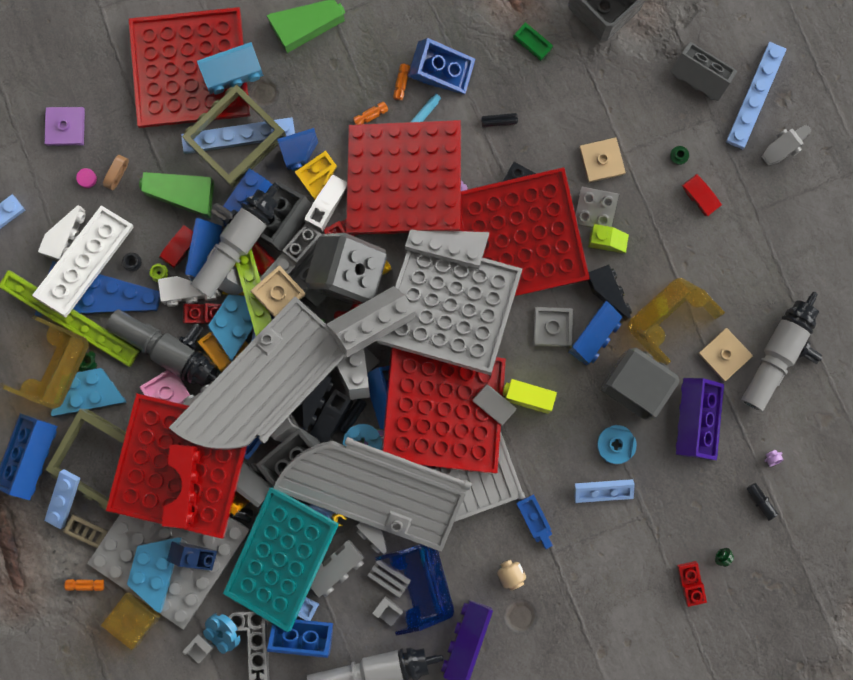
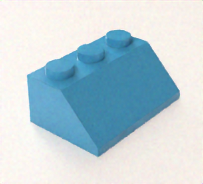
(230, 68)

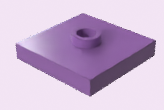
(64, 126)

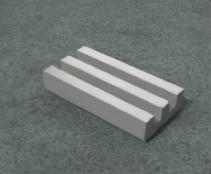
(386, 585)

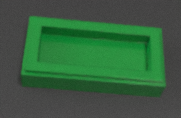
(533, 41)

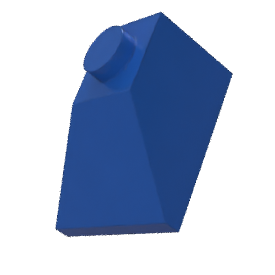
(298, 148)

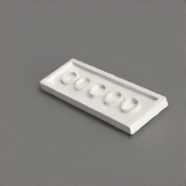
(83, 261)

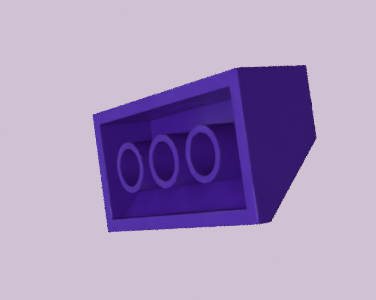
(699, 418)
(467, 642)

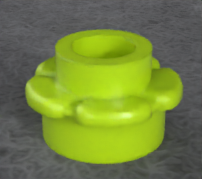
(154, 270)

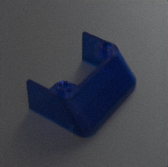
(426, 589)

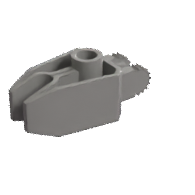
(787, 143)

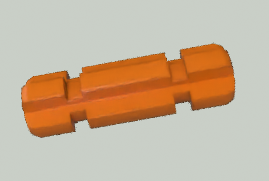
(401, 81)
(371, 114)
(84, 585)

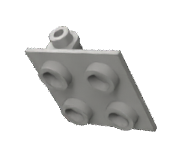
(596, 207)

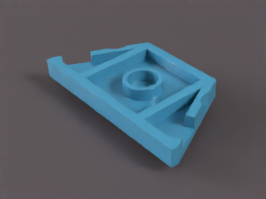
(231, 324)
(89, 391)
(152, 572)

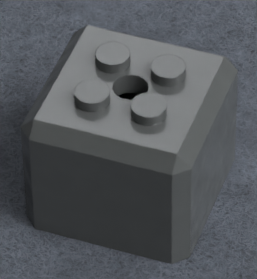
(605, 23)
(334, 268)
(640, 383)

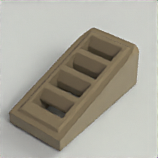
(67, 530)

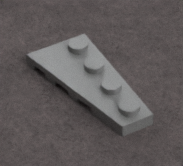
(453, 246)

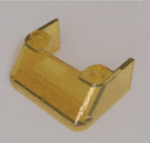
(646, 322)
(60, 371)

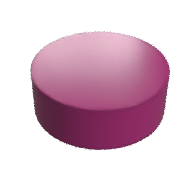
(86, 178)

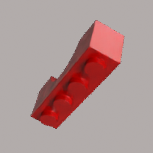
(179, 512)

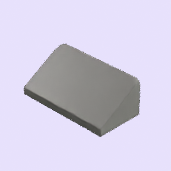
(494, 404)

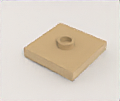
(602, 160)
(277, 291)
(725, 354)

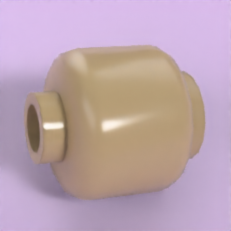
(511, 575)

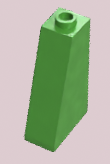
(305, 22)
(182, 191)

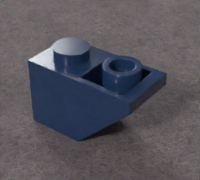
(191, 556)

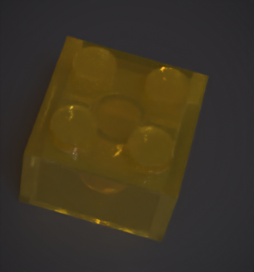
(131, 620)

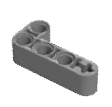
(254, 649)

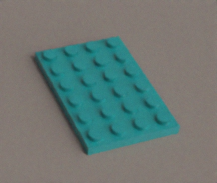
(280, 559)

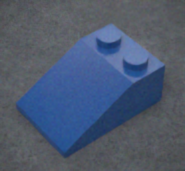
(441, 66)

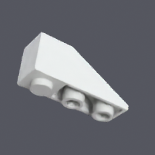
(326, 203)
(62, 235)
(179, 290)

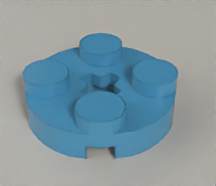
(365, 431)
(625, 438)
(221, 632)

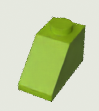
(608, 239)

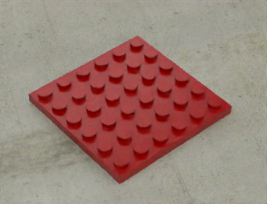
(166, 68)
(404, 177)
(529, 228)
(434, 417)
(148, 483)

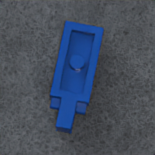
(535, 520)

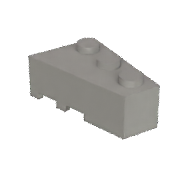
(353, 375)
(336, 568)

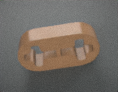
(115, 172)

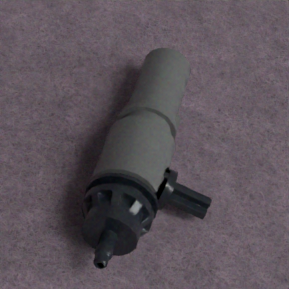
(164, 349)

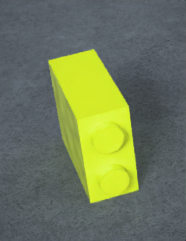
(529, 396)

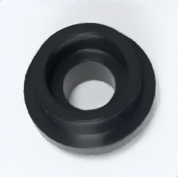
(126, 262)

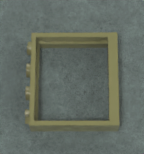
(254, 157)
(100, 423)

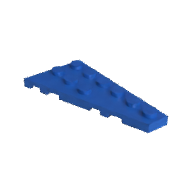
(111, 294)

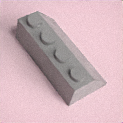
(371, 320)

